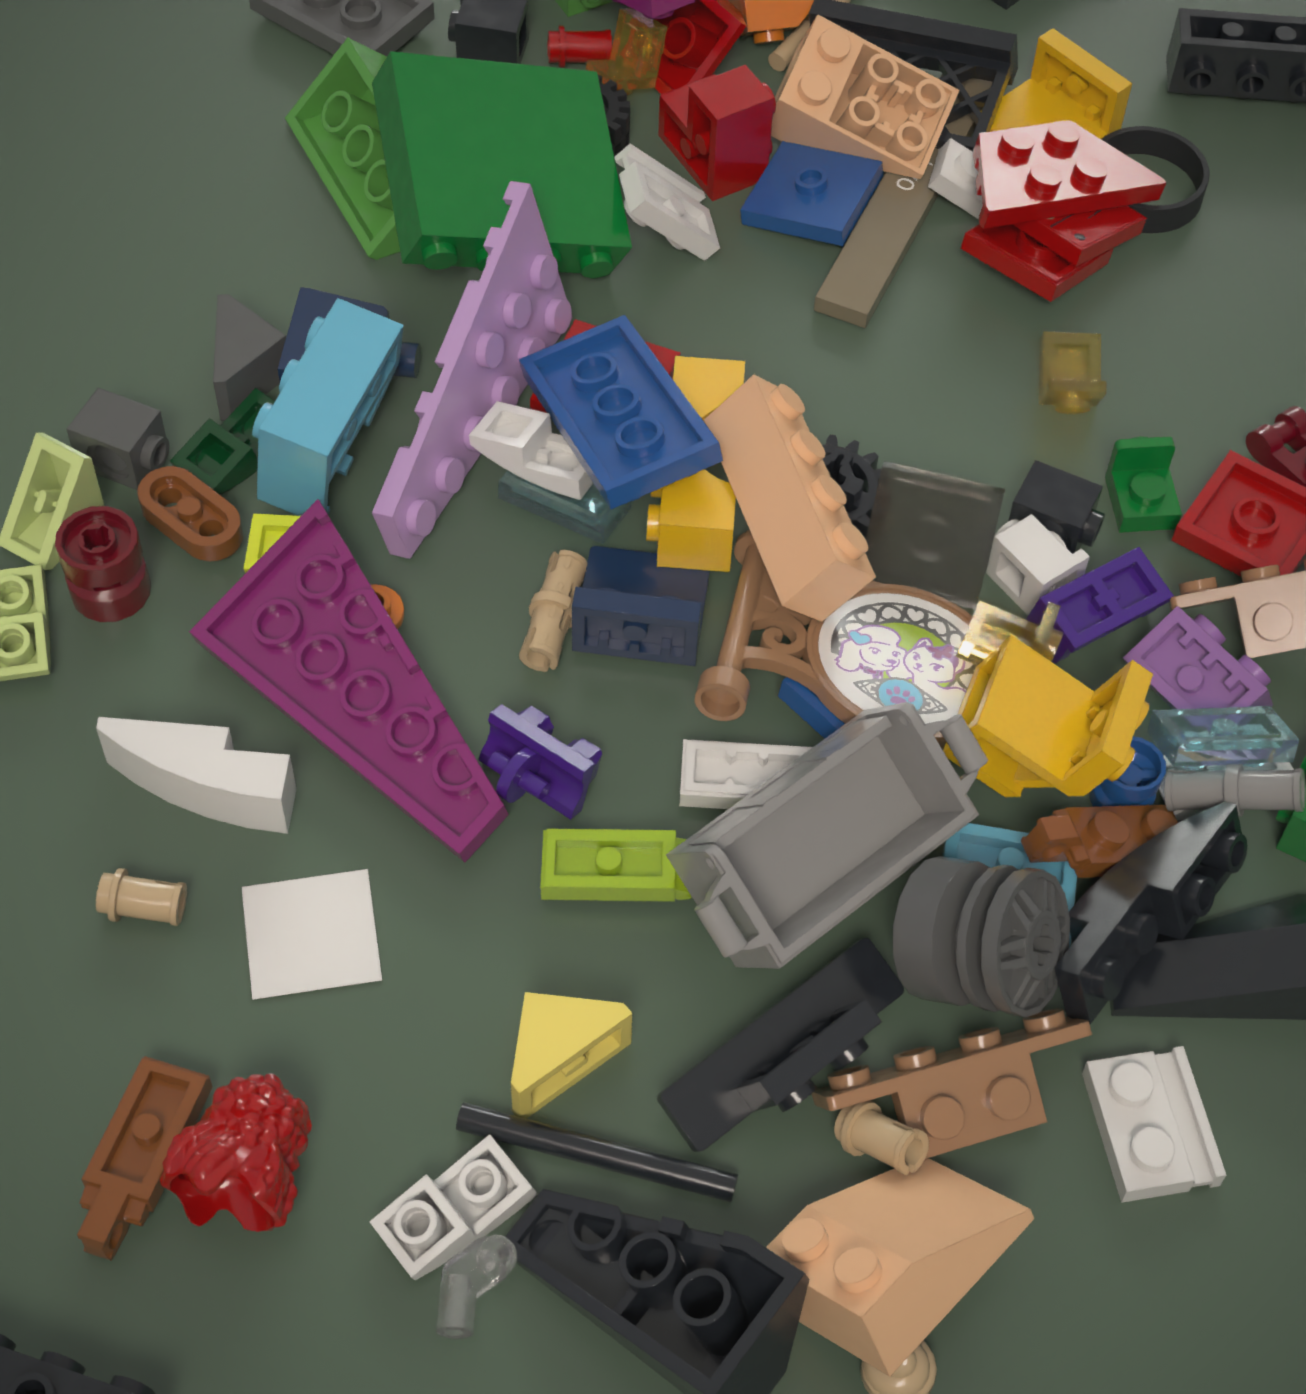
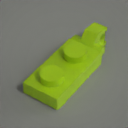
(610, 865)

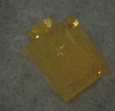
(634, 52)
(1070, 371)
(992, 626)

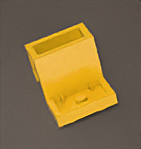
(1047, 725)

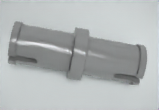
(1237, 786)

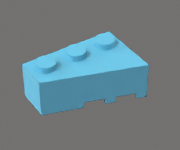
(324, 405)

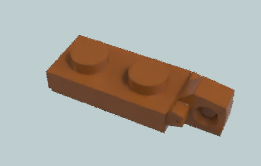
(1095, 836)
(127, 1165)

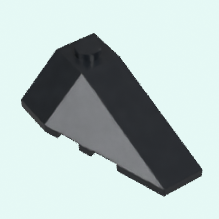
(1225, 968)

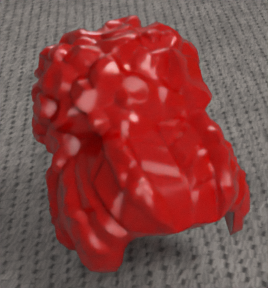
(241, 1154)

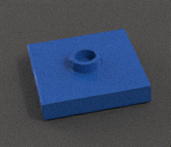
(812, 193)

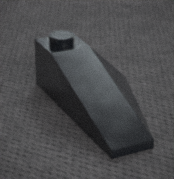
(681, 1299)

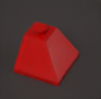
(697, 42)

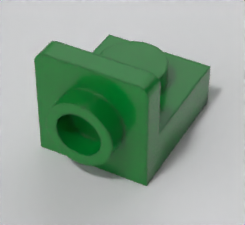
(1142, 484)

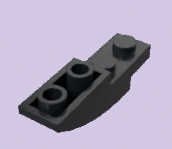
(1146, 894)

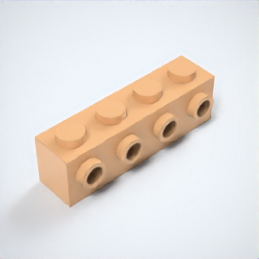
(790, 499)

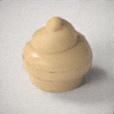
(914, 1375)

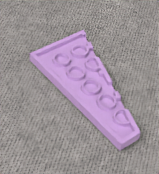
(498, 321)

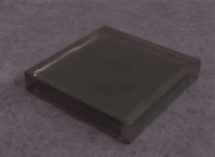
(932, 532)

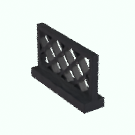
(941, 46)

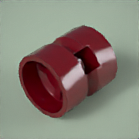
(103, 563)

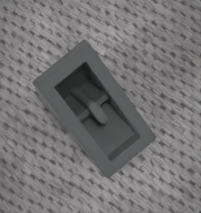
(244, 354)

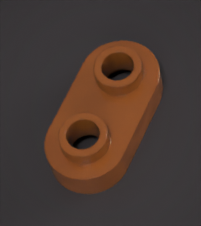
(194, 518)

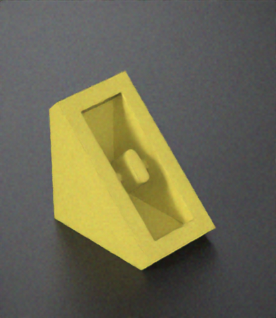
(561, 1044)

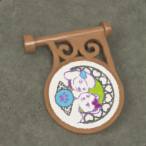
(869, 654)

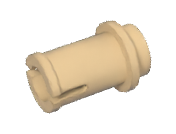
(140, 898)
(867, 1131)

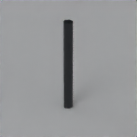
(597, 1152)

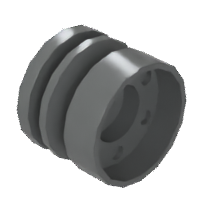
(981, 935)

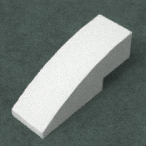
(202, 771)

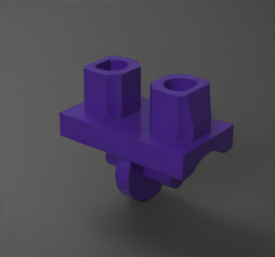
(536, 762)

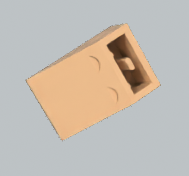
(860, 101)

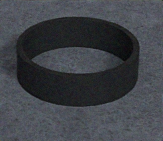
(1177, 150)

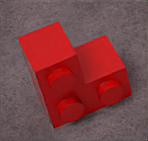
(720, 129)

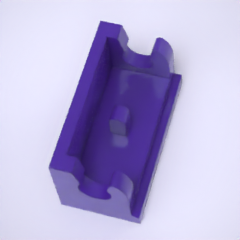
(1103, 601)

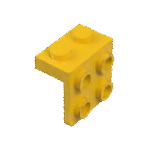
(1064, 87)

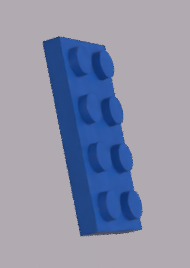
(620, 411)

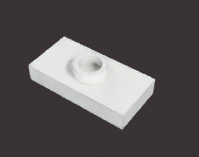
(725, 772)

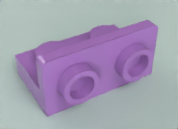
(1195, 669)

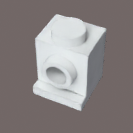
(1032, 561)

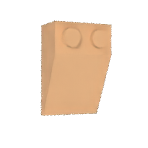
(896, 1257)

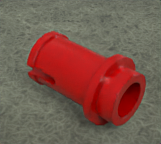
(578, 46)

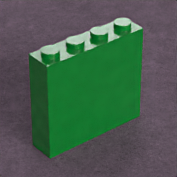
(469, 128)

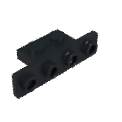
(784, 1047)

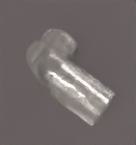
(469, 1277)

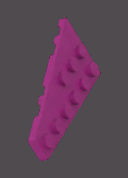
(334, 663)

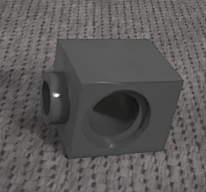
(120, 437)

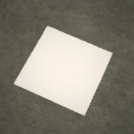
(310, 934)

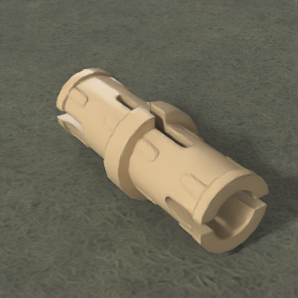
(552, 611)

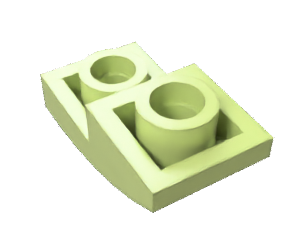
(24, 623)

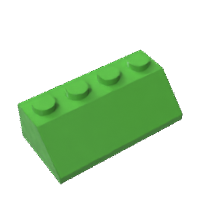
(343, 141)

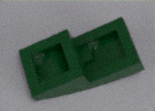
(225, 452)

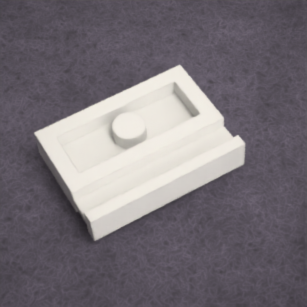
(666, 203)
(1153, 1124)

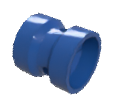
(1139, 781)

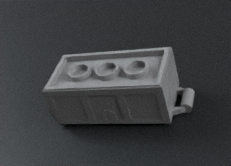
(828, 833)

